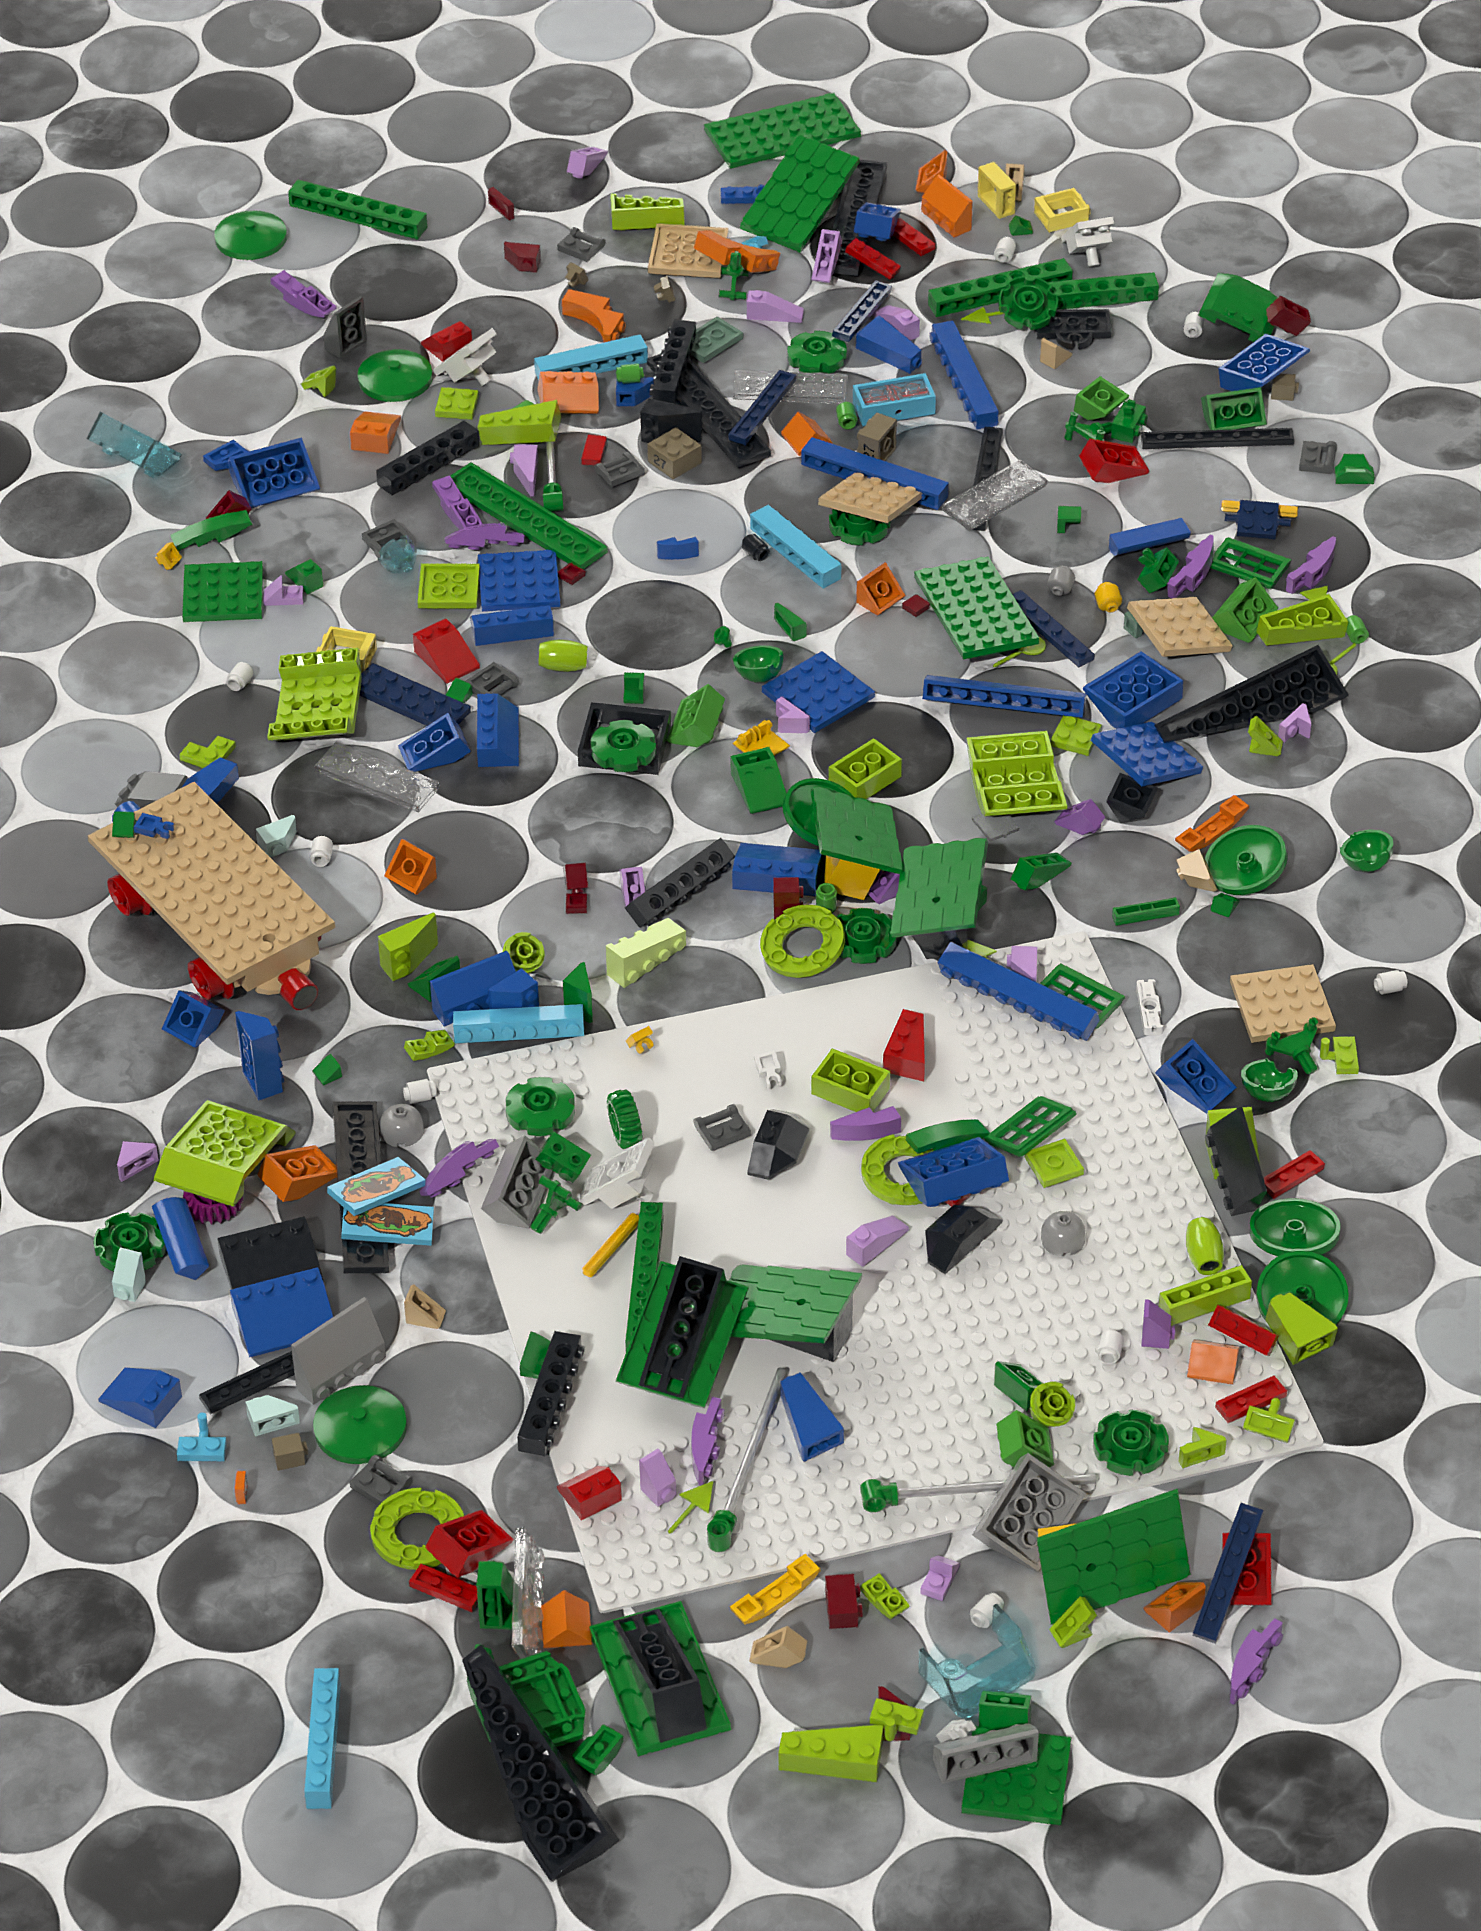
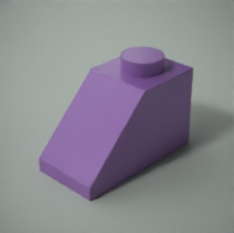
(1081, 818)
(884, 886)
(1156, 1327)

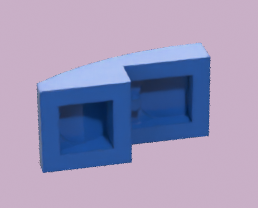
(674, 550)

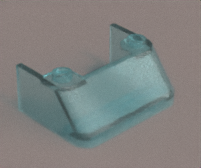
(132, 445)
(998, 1671)

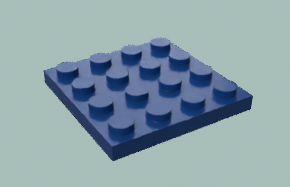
(518, 580)
(820, 690)
(1145, 755)

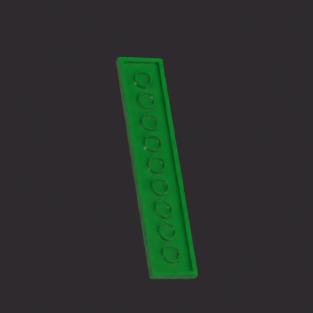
(527, 517)

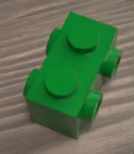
(563, 1157)

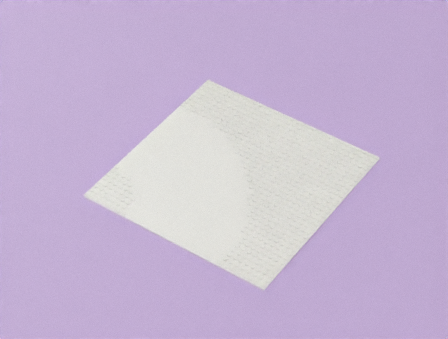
(921, 1342)

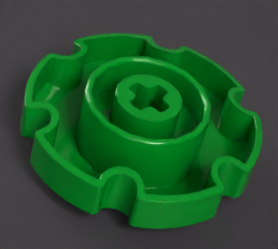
(1028, 303)
(816, 352)
(855, 528)
(623, 746)
(866, 935)
(540, 1106)
(129, 1232)
(1130, 1442)

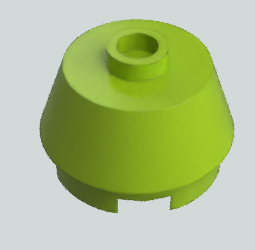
(525, 951)
(1051, 1404)

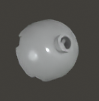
(401, 1125)
(1063, 1233)

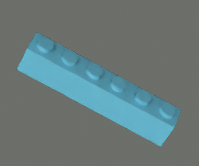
(595, 358)
(795, 546)
(518, 1023)
(322, 1738)

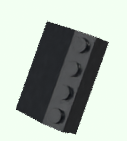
(1236, 1163)
(268, 1252)

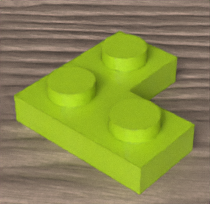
(203, 756)

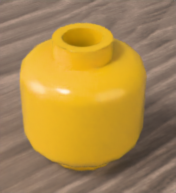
(1108, 597)

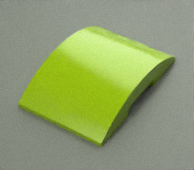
(1015, 773)

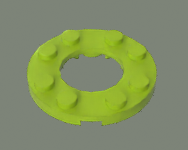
(797, 917)
(873, 1170)
(397, 1507)

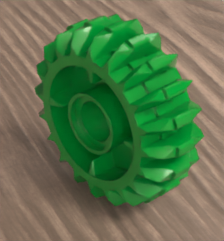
(624, 1118)

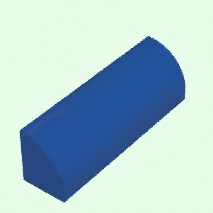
(1148, 536)
(180, 1237)

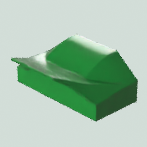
(1354, 470)
(598, 1750)

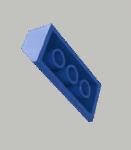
(512, 625)
(497, 731)
(468, 986)
(260, 1054)

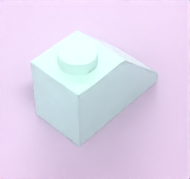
(276, 836)
(128, 1275)
(270, 1414)

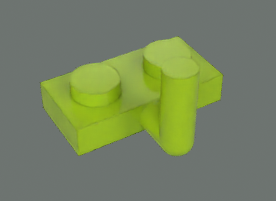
(1343, 1053)
(1269, 1422)
(896, 1717)

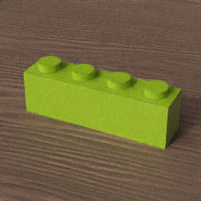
(1205, 1294)

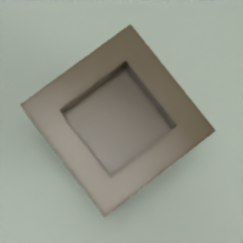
(575, 275)
(666, 290)

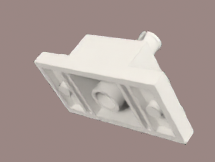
(1089, 237)
(469, 359)
(620, 1177)

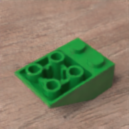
(758, 779)

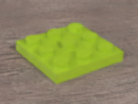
(448, 586)

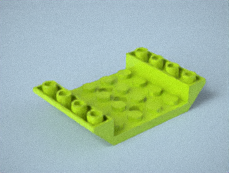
(315, 681)
(210, 1162)

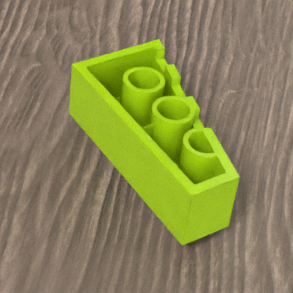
(645, 212)
(521, 424)
(1303, 622)
(833, 1752)

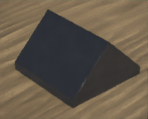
(1130, 799)

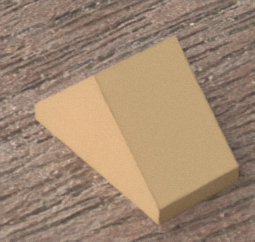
(1052, 354)
(422, 1309)

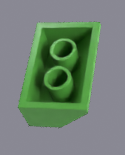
(1242, 610)
(697, 718)

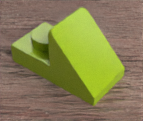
(321, 379)
(1263, 739)
(1205, 1446)
(1074, 1623)

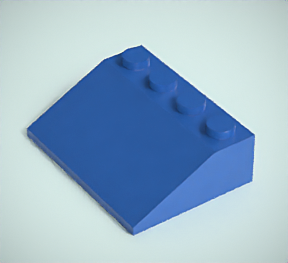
(1259, 363)
(273, 473)
(1134, 691)
(759, 863)
(955, 1171)
(280, 1310)

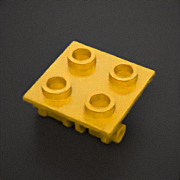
(760, 737)

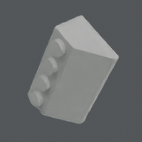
(515, 1187)
(986, 1752)

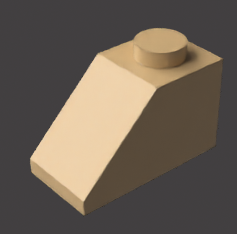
(1016, 174)
(1196, 871)
(779, 1649)

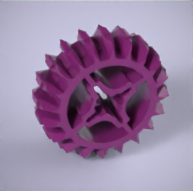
(210, 1210)

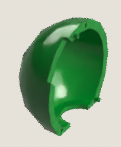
(759, 663)
(1367, 850)
(1266, 1082)

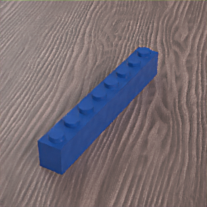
(964, 375)
(844, 462)
(1004, 696)
(1018, 992)

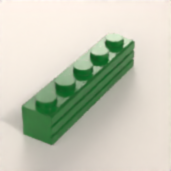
(1145, 911)

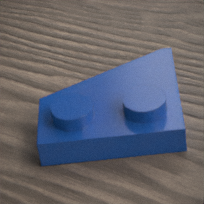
(219, 457)

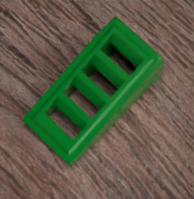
(791, 624)

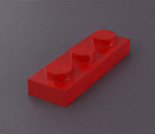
(913, 238)
(873, 258)
(1293, 1173)
(1243, 1330)
(1257, 1395)
(444, 1587)

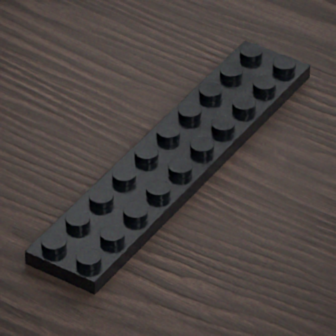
(860, 188)
(717, 415)
(357, 1151)

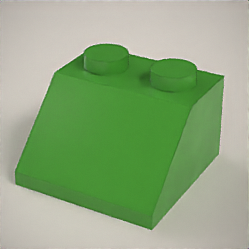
(1098, 399)
(1023, 1435)

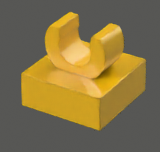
(168, 556)
(640, 1037)

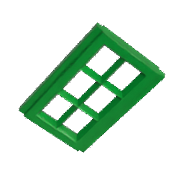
(1253, 551)
(1087, 983)
(1033, 1139)

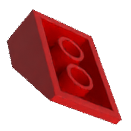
(1112, 461)
(444, 651)
(467, 1541)
(1255, 1579)

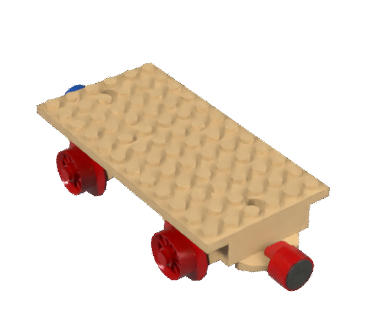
(219, 897)

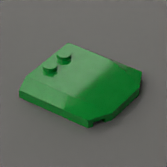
(1239, 304)
(548, 1694)

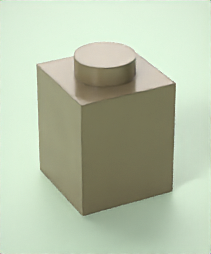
(1284, 387)
(289, 1451)

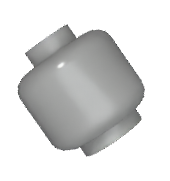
(1061, 580)

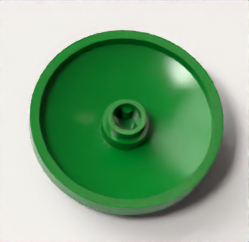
(250, 235)
(395, 375)
(799, 807)
(1246, 859)
(1294, 1226)
(1307, 1277)
(359, 1424)

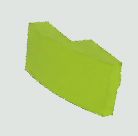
(433, 1044)
(883, 1597)

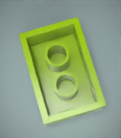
(866, 769)
(850, 1082)

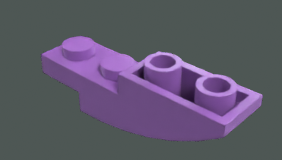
(302, 298)
(454, 505)
(475, 536)
(1196, 568)
(1314, 569)
(450, 1168)
(704, 1440)
(1250, 1659)

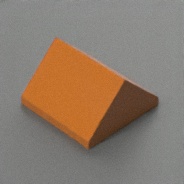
(930, 170)
(800, 431)
(878, 590)
(412, 867)
(1213, 1361)
(1177, 1604)
(566, 1621)

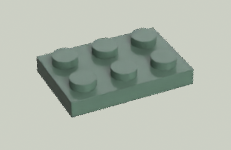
(714, 338)

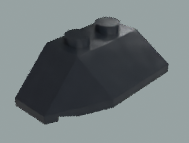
(777, 1144)
(957, 1235)

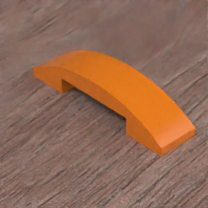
(1220, 823)

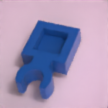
(152, 825)

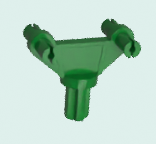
(734, 269)
(1092, 431)
(1296, 1045)
(556, 1199)

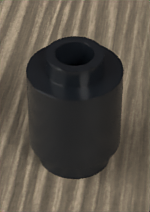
(755, 547)

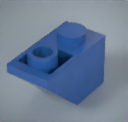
(633, 393)

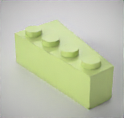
(643, 951)

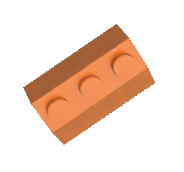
(947, 207)
(573, 391)

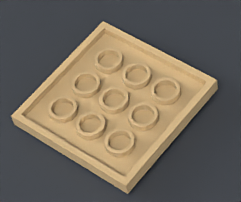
(675, 252)
(870, 497)
(1179, 626)
(1281, 1002)

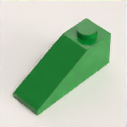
(1037, 870)

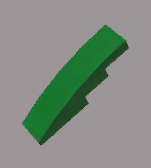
(217, 527)
(945, 1134)

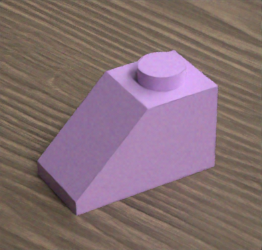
(631, 883)
(1023, 961)
(656, 1478)

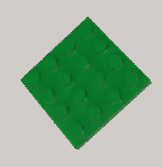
(222, 591)
(1025, 1791)

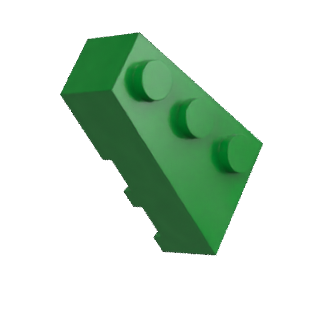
(495, 1595)

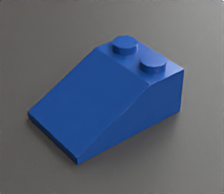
(876, 221)
(435, 745)
(1195, 1077)
(143, 1394)

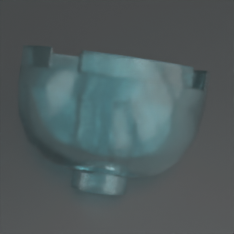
(398, 555)

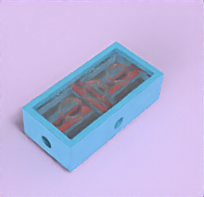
(895, 398)

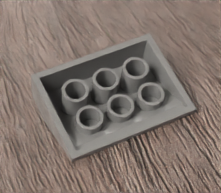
(337, 1352)
(1026, 1502)

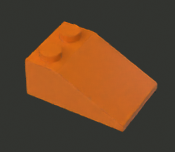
(374, 432)
(296, 1172)

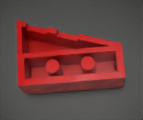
(905, 1048)

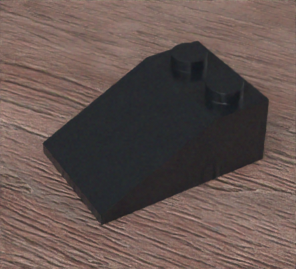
(661, 417)

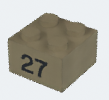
(878, 437)
(674, 453)

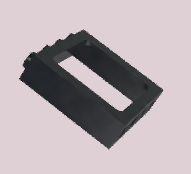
(605, 713)

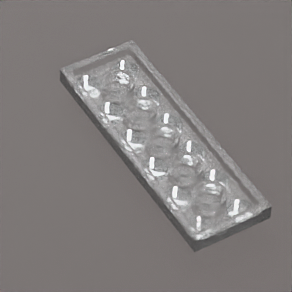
(807, 388)
(994, 495)
(377, 776)
(527, 1595)

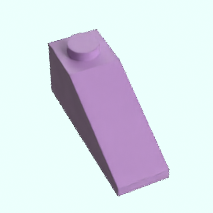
(585, 160)
(826, 256)
(769, 307)
(901, 319)
(525, 465)
(873, 1238)

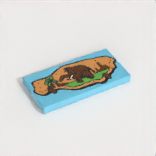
(376, 1186)
(390, 1224)

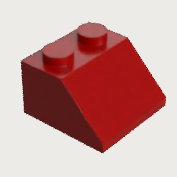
(448, 340)
(591, 1491)

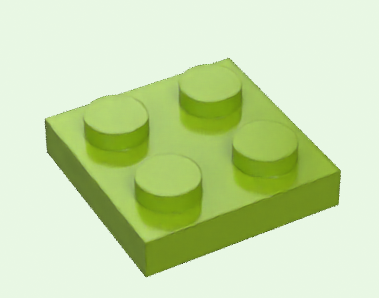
(456, 403)
(1075, 735)
(1054, 1163)

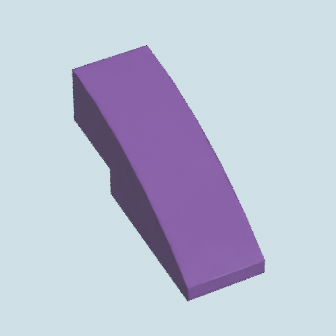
(866, 1125)

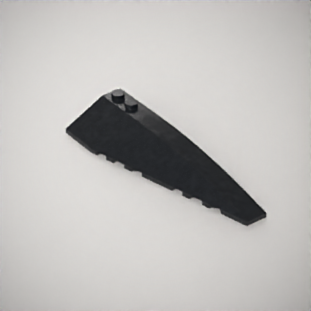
(1268, 695)
(549, 1801)

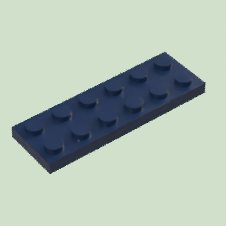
(409, 697)

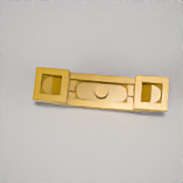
(778, 1593)

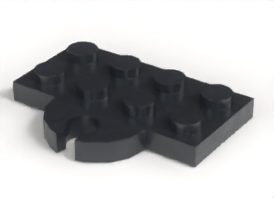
(1077, 325)

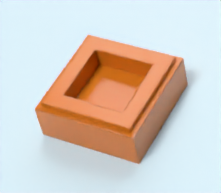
(241, 1487)

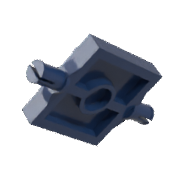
(1257, 519)

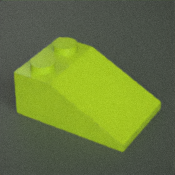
(407, 946)

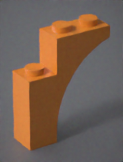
(720, 250)
(594, 311)

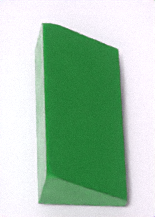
(533, 1355)

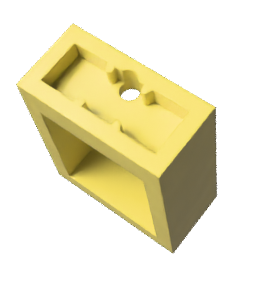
(990, 178)
(1047, 203)
(353, 639)

